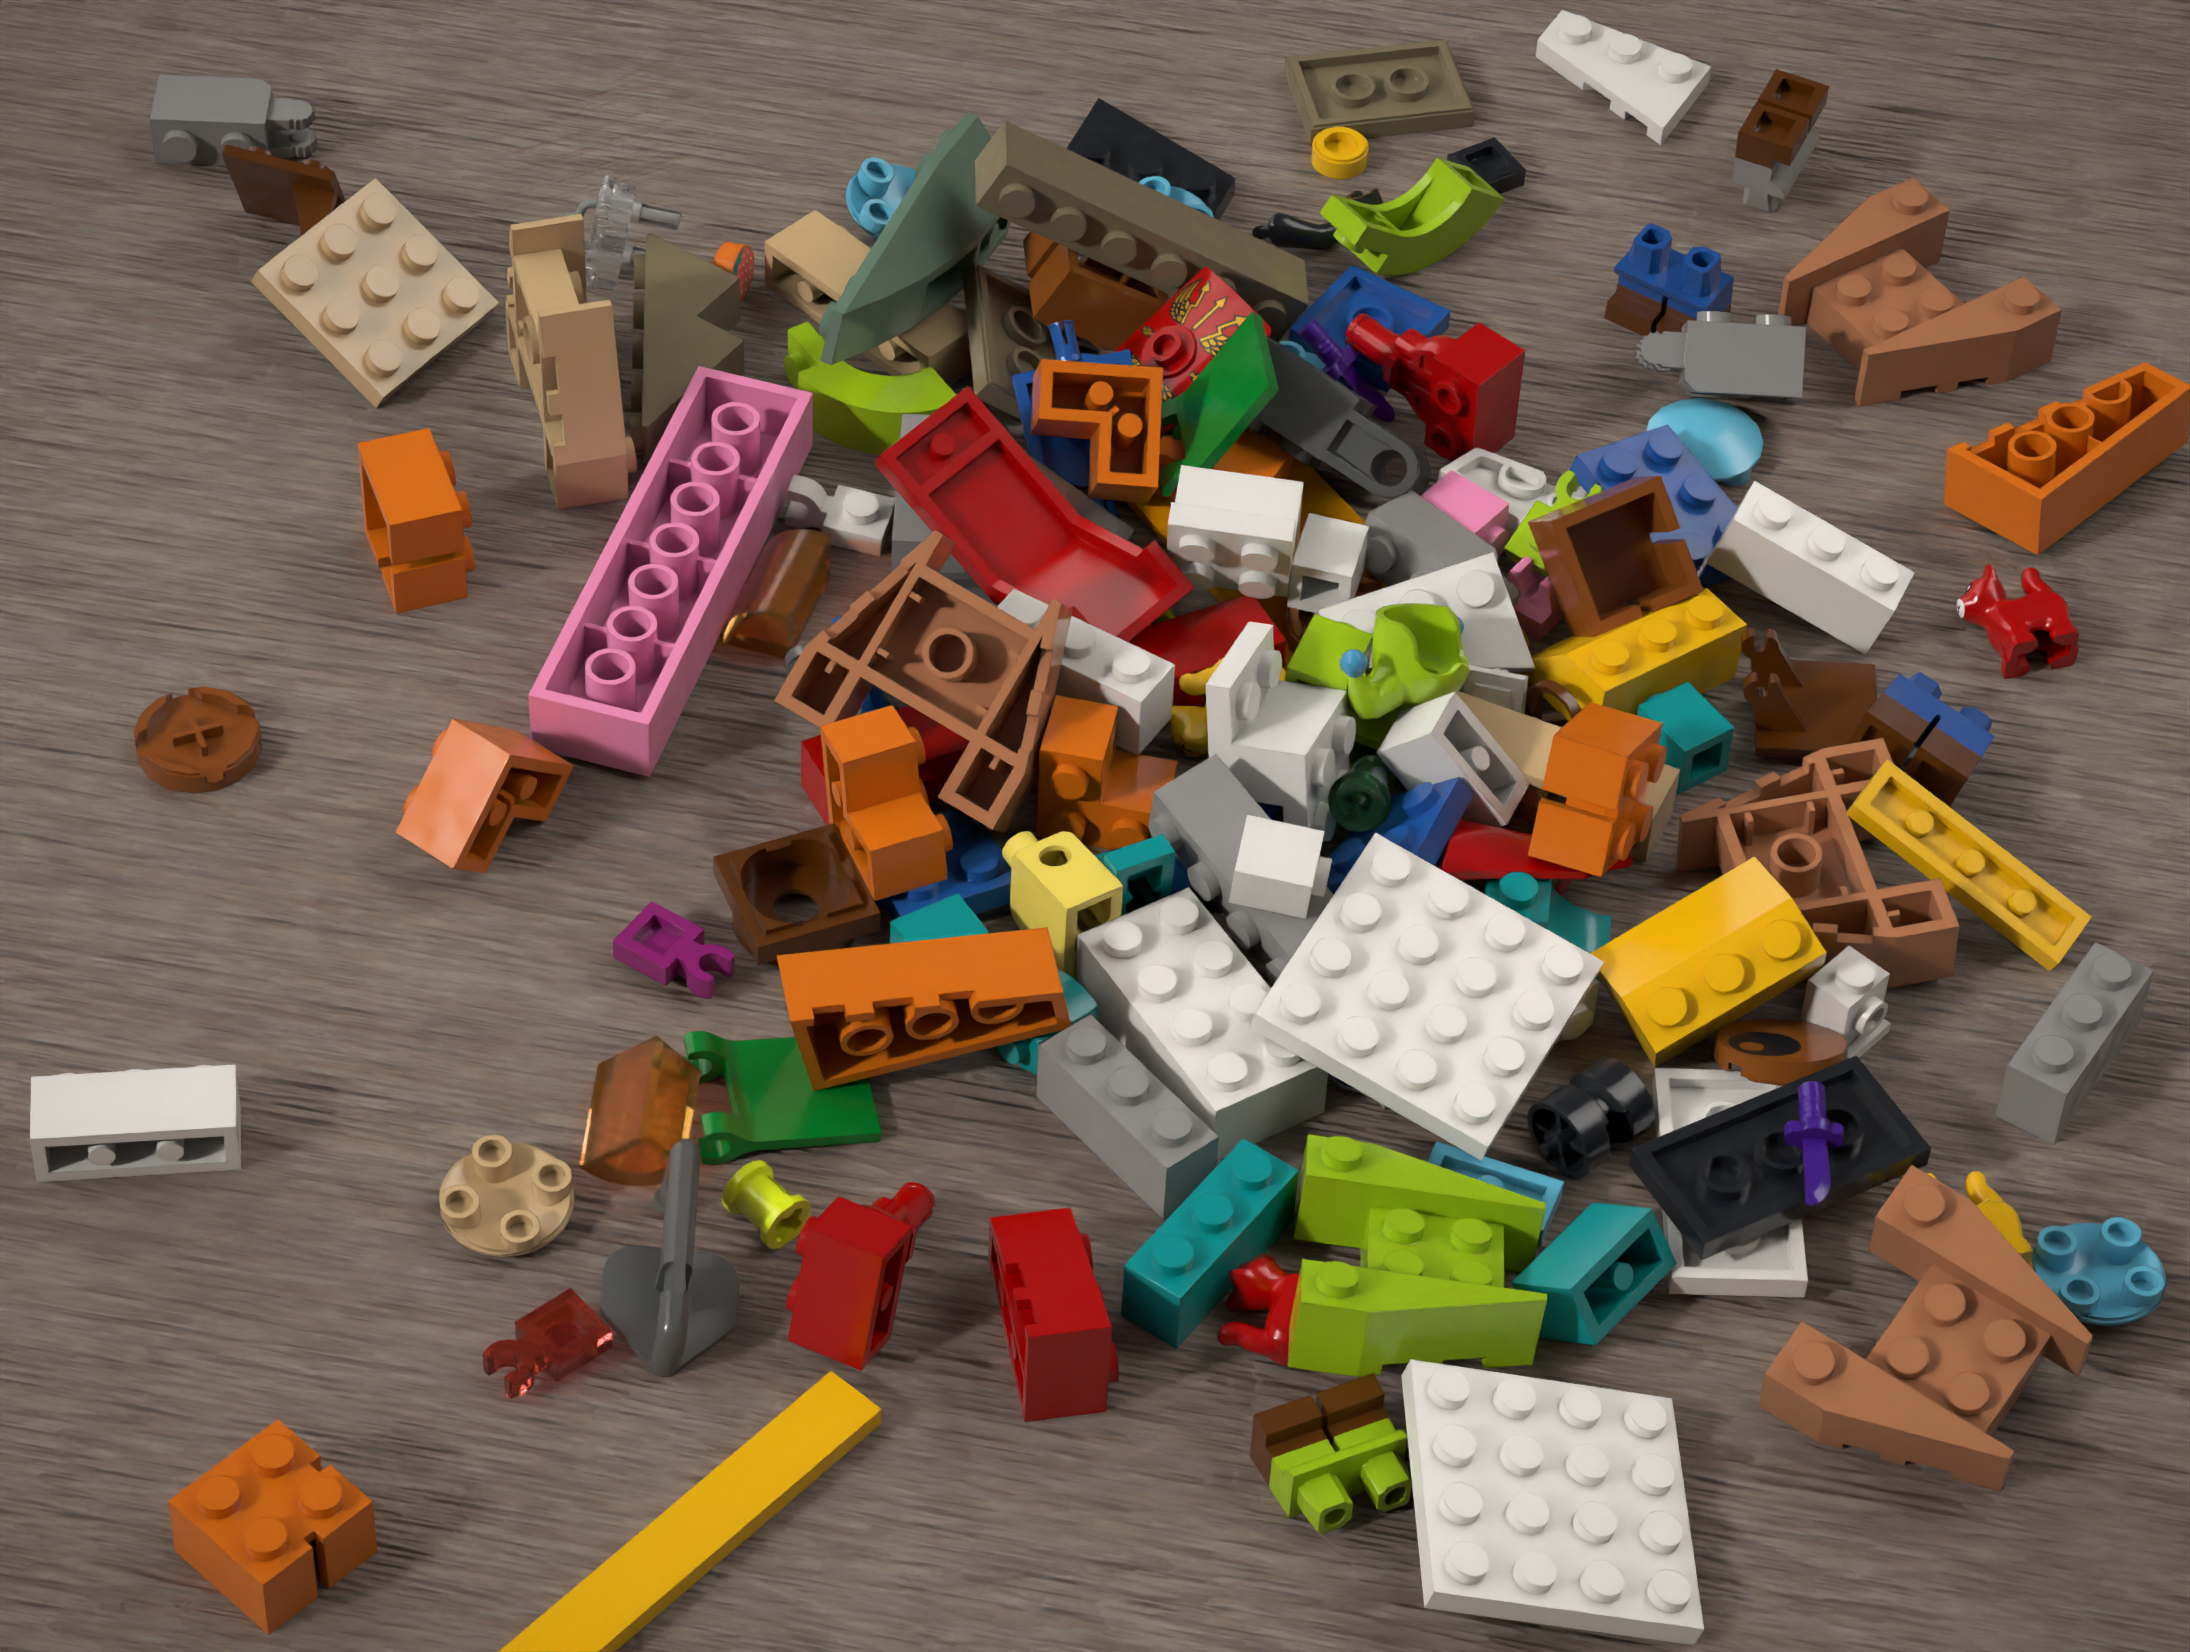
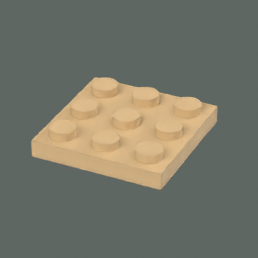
(375, 292)

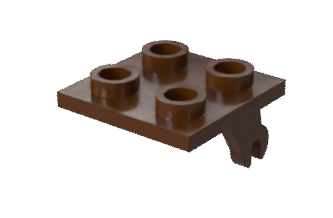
(281, 187)
(1803, 702)

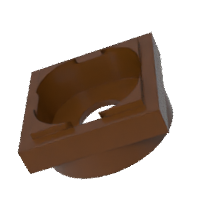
(804, 864)

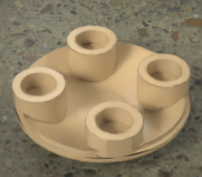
(506, 1198)

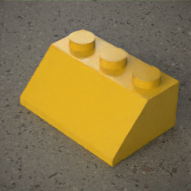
(1651, 655)
(1708, 960)

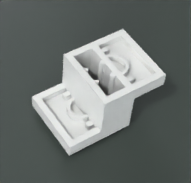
(1235, 530)
(1276, 734)

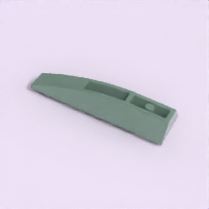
(920, 251)

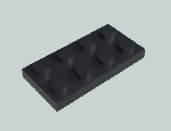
(1739, 1177)

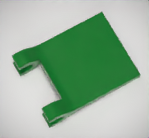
(1220, 401)
(775, 1100)

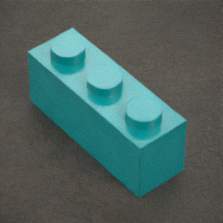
(1219, 1226)

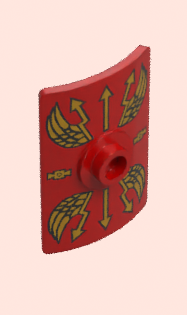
(1188, 332)

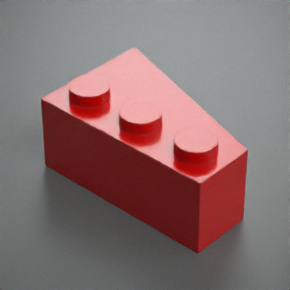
(1052, 1314)

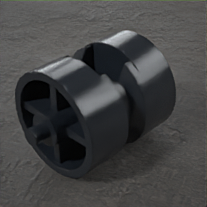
(1591, 1117)

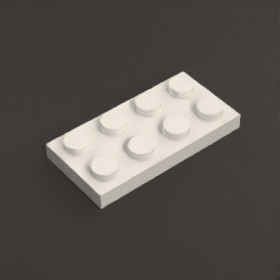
(1759, 1267)

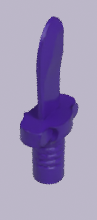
(1338, 364)
(1814, 1136)

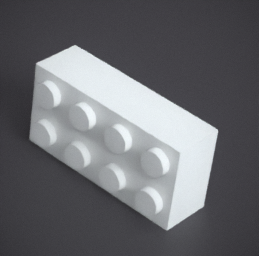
(1184, 1008)

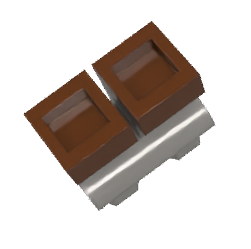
(1777, 139)

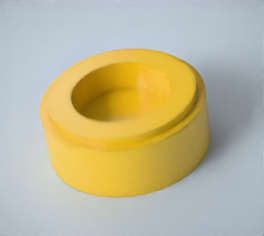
(1339, 153)

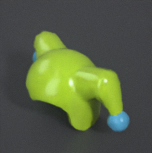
(1413, 659)

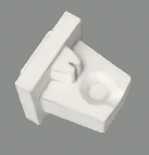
(1497, 687)

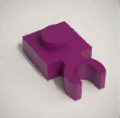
(669, 946)

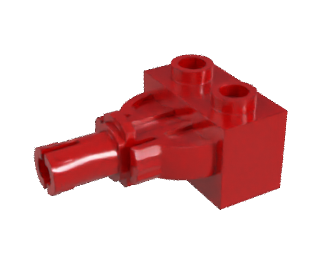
(1456, 386)
(854, 1273)

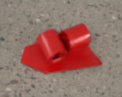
(1491, 852)

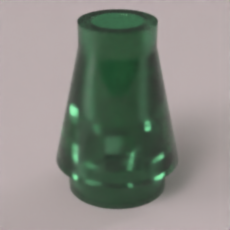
(1362, 795)

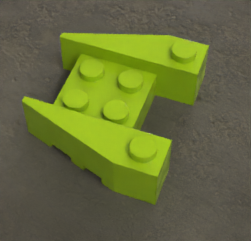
(1426, 1269)

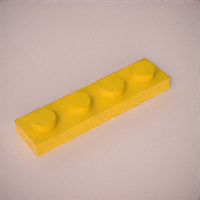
(1969, 865)

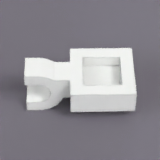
(851, 517)

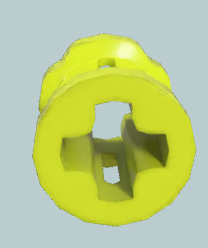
(766, 1204)

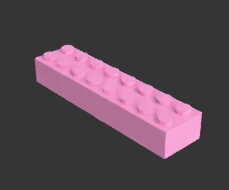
(671, 572)

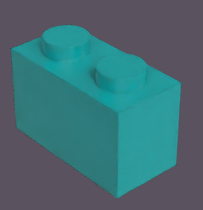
(1597, 1271)

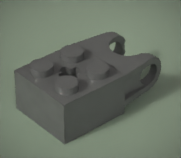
(1334, 426)

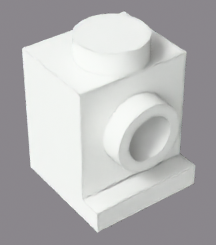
(1849, 1000)

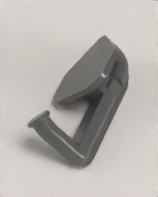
(669, 1298)

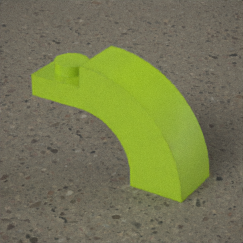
(1420, 224)
(857, 406)

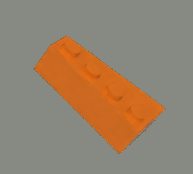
(2071, 459)
(919, 1001)

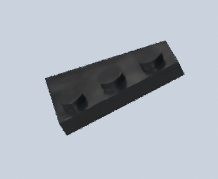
(1141, 152)

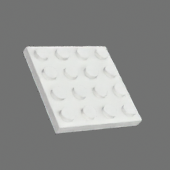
(1427, 996)
(1550, 1503)

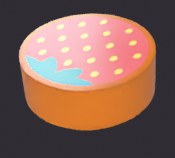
(739, 261)

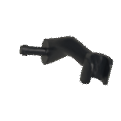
(1292, 232)

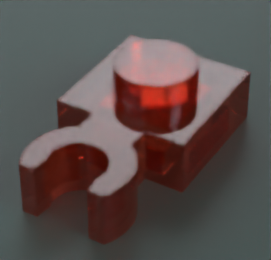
(551, 1338)

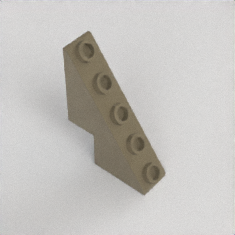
(685, 326)

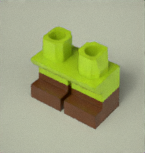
(1331, 1451)

